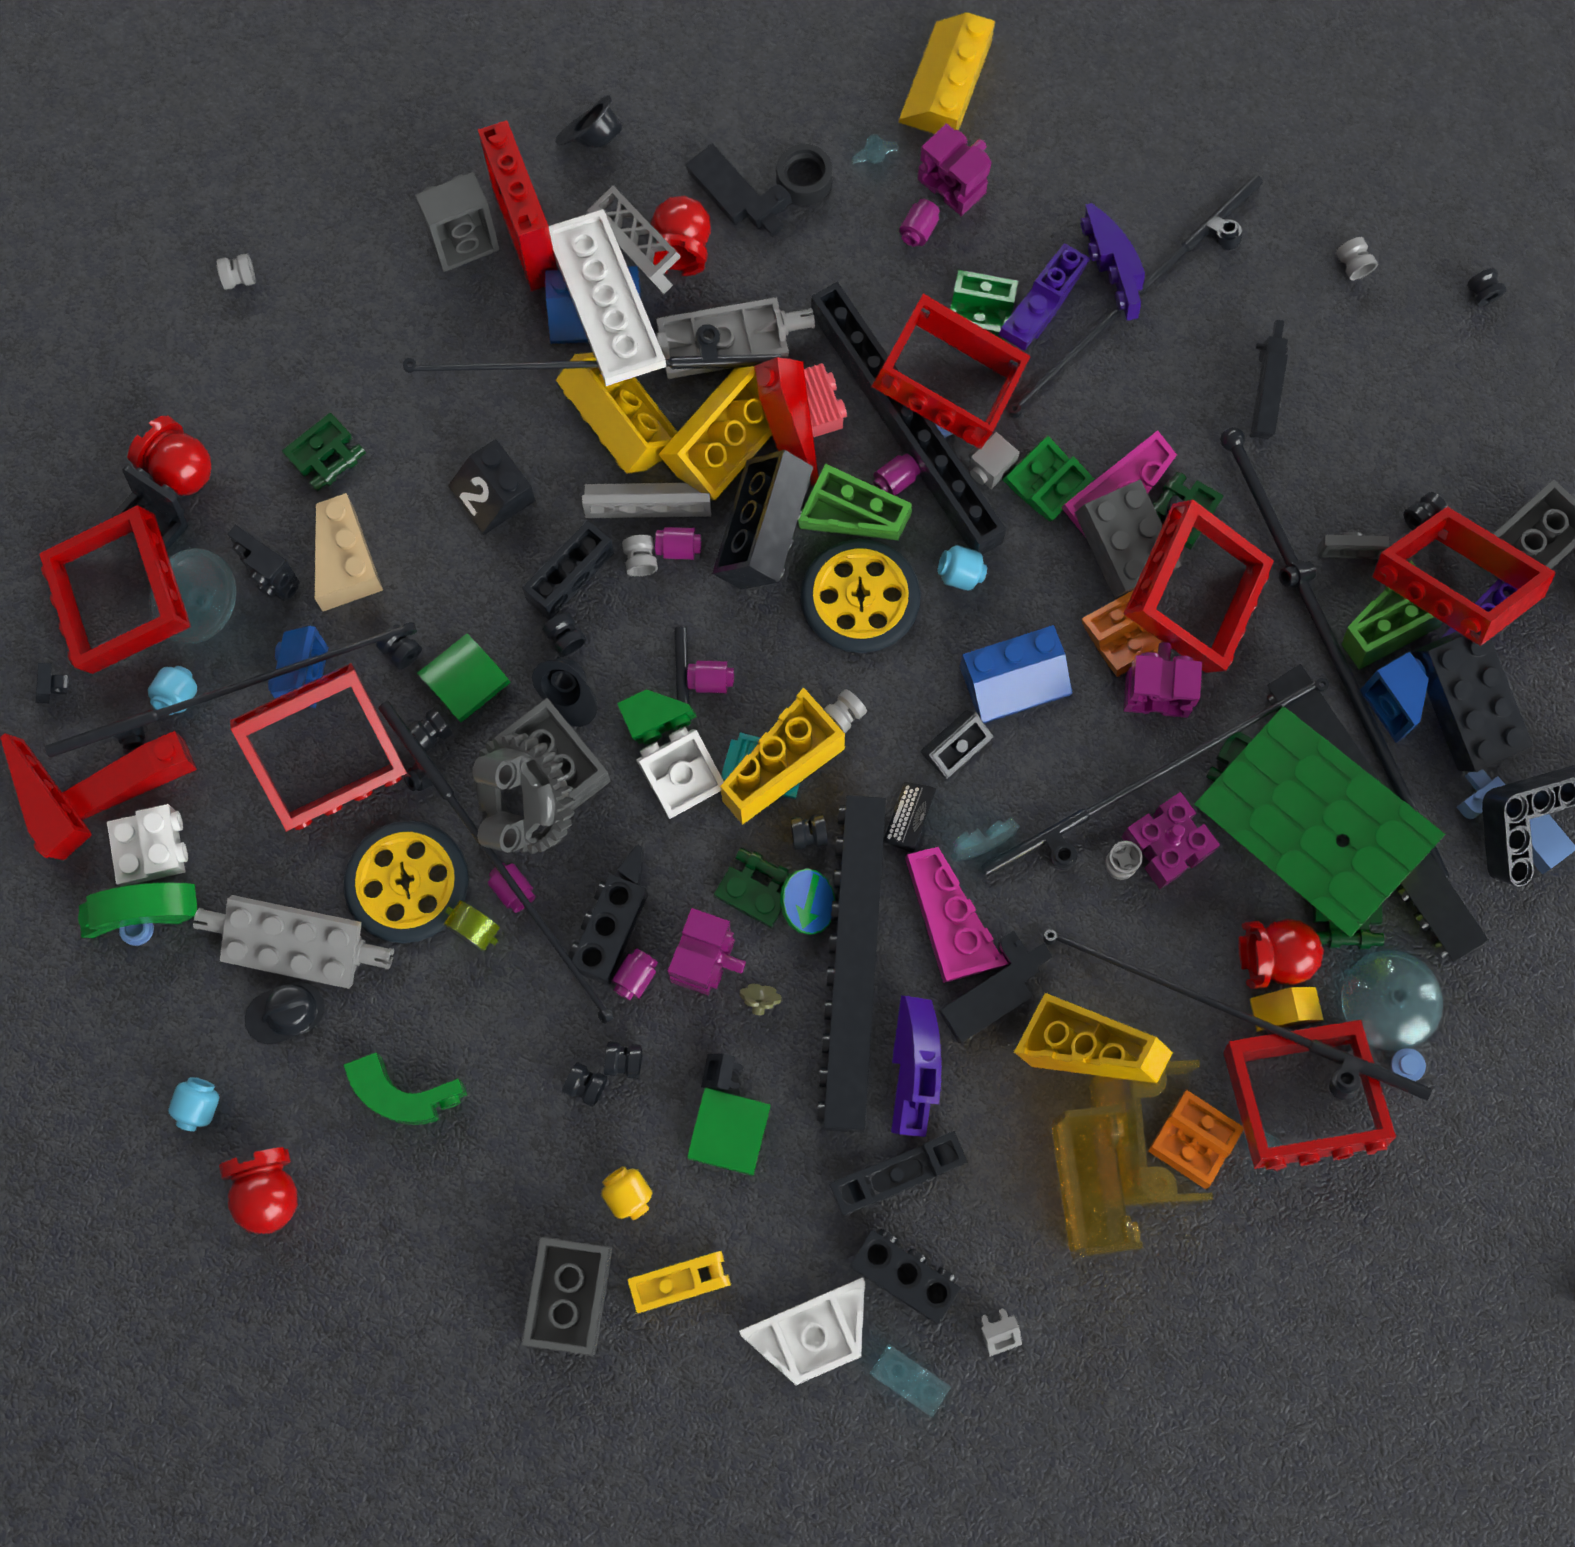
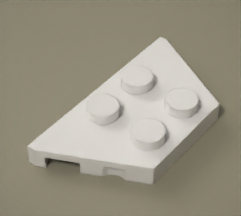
(813, 1334)

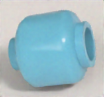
(962, 567)
(171, 687)
(193, 1104)

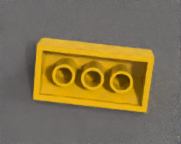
(948, 73)
(619, 414)
(720, 435)

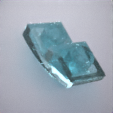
(976, 844)
(910, 1380)

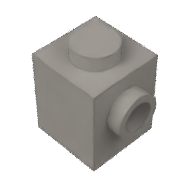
(992, 461)

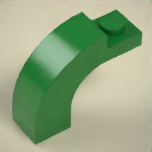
(136, 905)
(376, 1091)

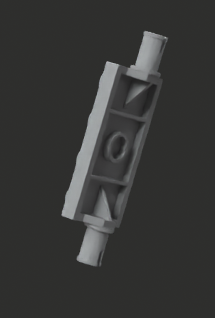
(743, 329)
(291, 941)

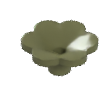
(760, 998)

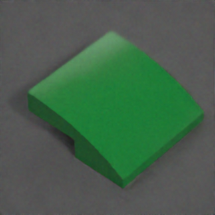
(984, 299)
(1047, 478)
(463, 677)
(729, 1131)

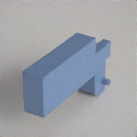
(1549, 841)

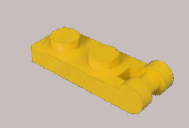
(677, 1282)

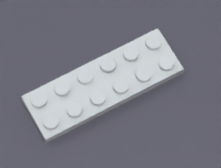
(605, 298)

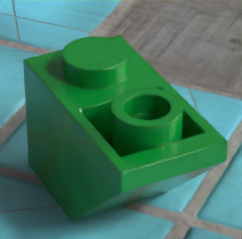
(653, 714)

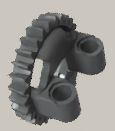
(505, 767)

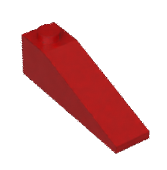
(786, 407)
(132, 775)
(44, 807)

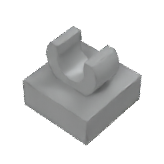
(1001, 1334)

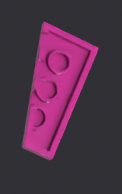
(1144, 462)
(953, 927)

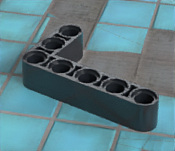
(1508, 817)

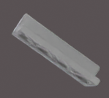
(630, 246)
(644, 500)

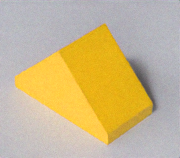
(1288, 1007)

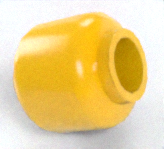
(626, 1193)

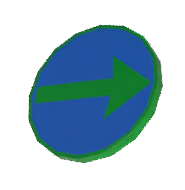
(807, 901)

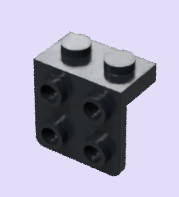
(157, 500)

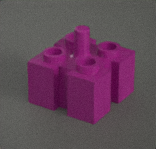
(955, 168)
(1163, 684)
(1171, 840)
(703, 953)

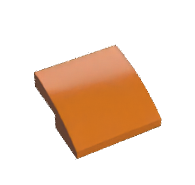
(1118, 636)
(1196, 1139)

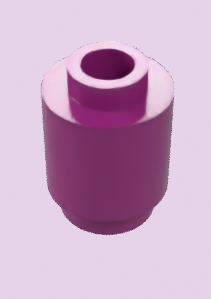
(919, 223)
(896, 474)
(677, 543)
(710, 676)
(503, 890)
(634, 975)

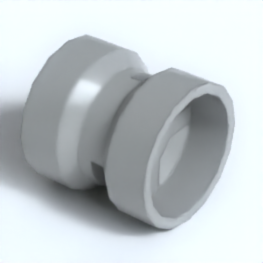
(1356, 258)
(236, 271)
(639, 554)
(846, 710)
(1126, 853)

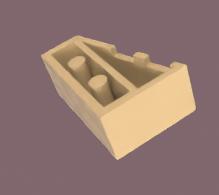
(341, 556)

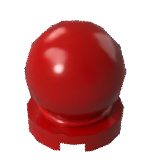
(687, 229)
(171, 456)
(1282, 952)
(261, 1192)

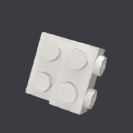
(680, 771)
(147, 845)

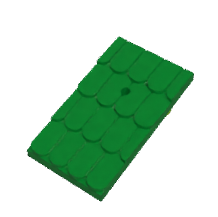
(1292, 800)

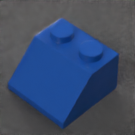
(296, 647)
(1398, 694)

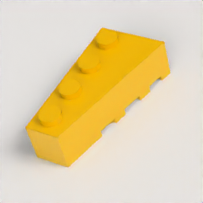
(784, 757)
(1087, 1043)

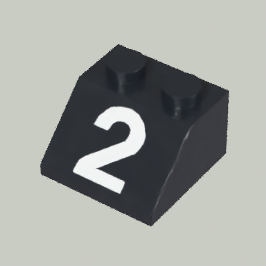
(491, 487)

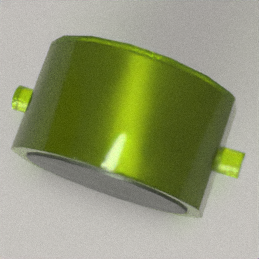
(471, 925)

